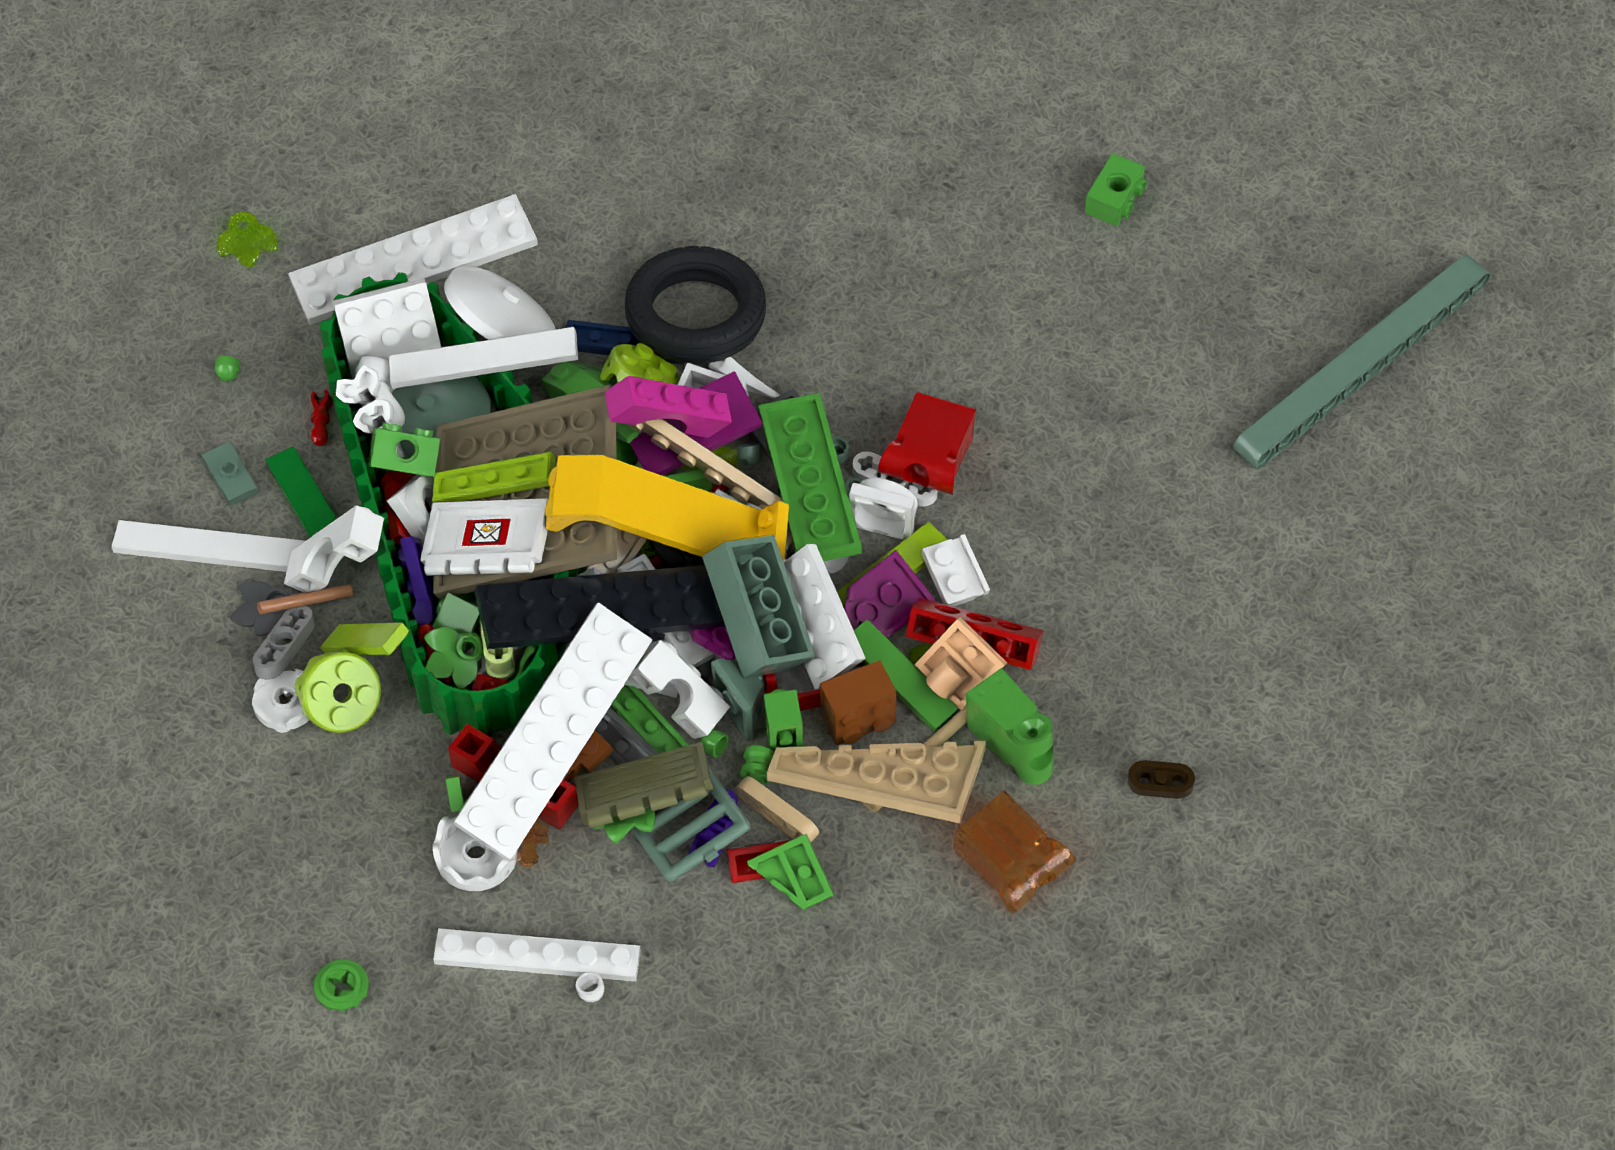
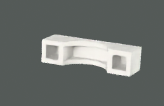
(350, 535)

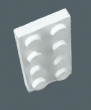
(824, 617)

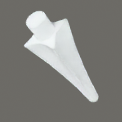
(752, 383)

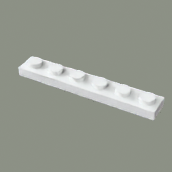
(536, 954)

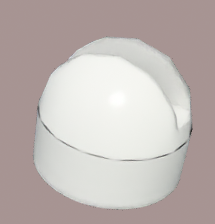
(590, 987)

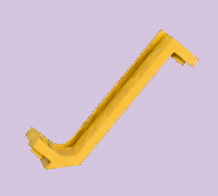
(654, 506)

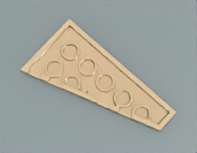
(893, 776)

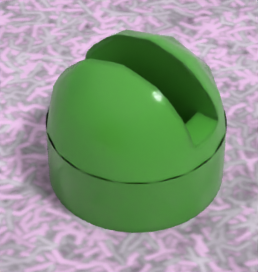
(227, 367)
(715, 742)

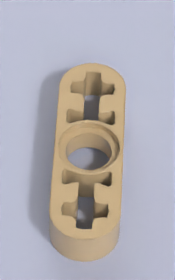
(775, 809)

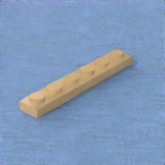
(715, 468)

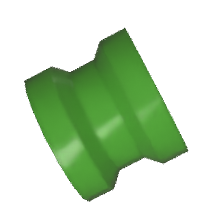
(756, 763)

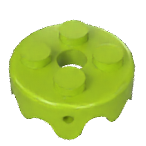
(638, 362)
(317, 686)

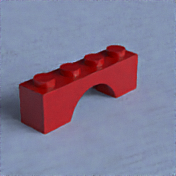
(475, 751)

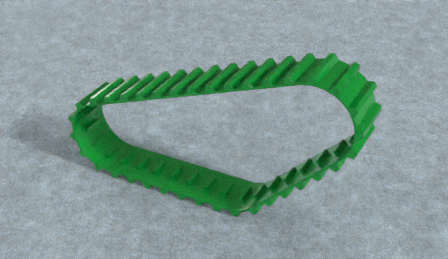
(484, 709)

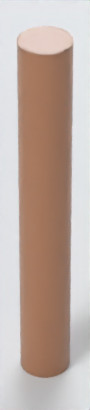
(304, 599)

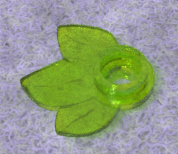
(248, 242)

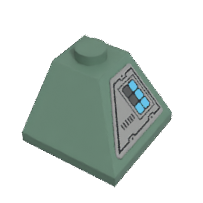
(740, 693)

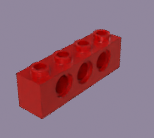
(1012, 641)

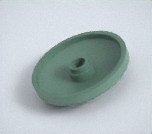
(439, 404)

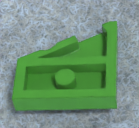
(795, 872)

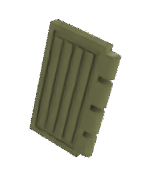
(643, 783)

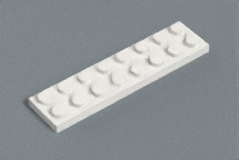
(421, 253)
(552, 732)

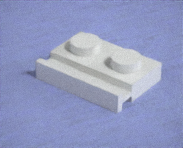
(955, 571)

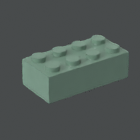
(758, 606)

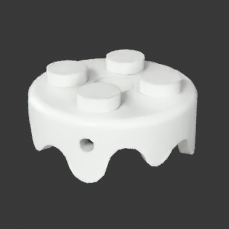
(461, 870)

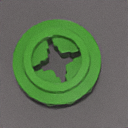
(337, 972)

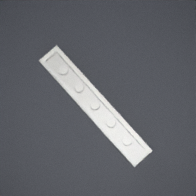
(483, 357)
(203, 545)

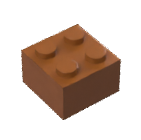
(858, 703)

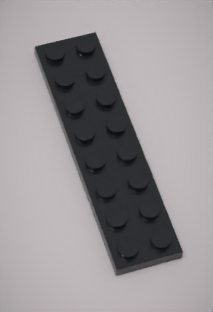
(557, 607)

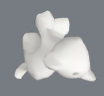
(374, 393)

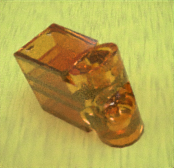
(1011, 851)

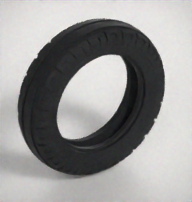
(702, 344)

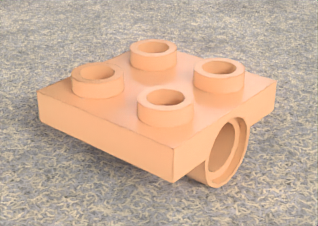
(958, 662)

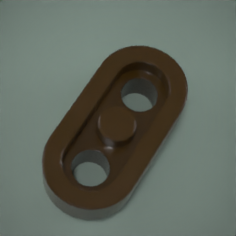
(1161, 778)

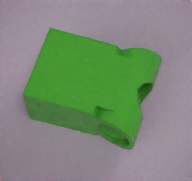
(1011, 727)

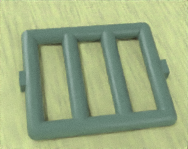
(707, 851)

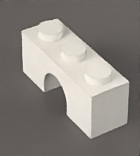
(699, 705)

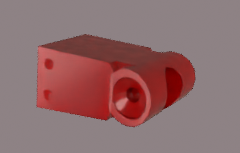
(930, 443)

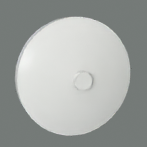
(494, 304)

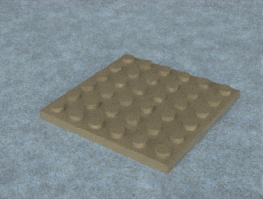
(557, 425)

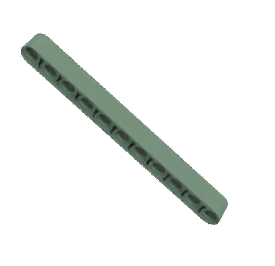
(1361, 361)

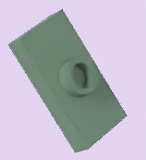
(230, 474)

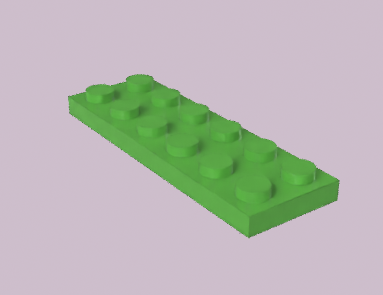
(810, 476)

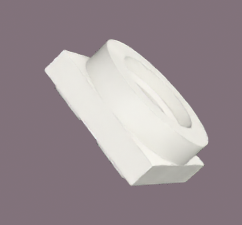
(410, 505)
(892, 521)

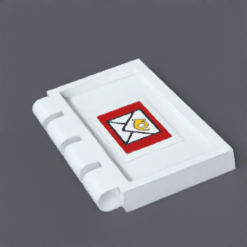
(485, 537)

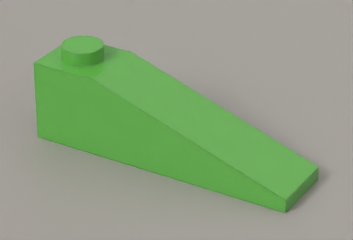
(578, 377)

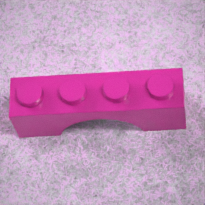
(642, 400)

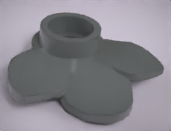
(248, 615)

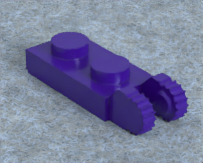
(419, 583)

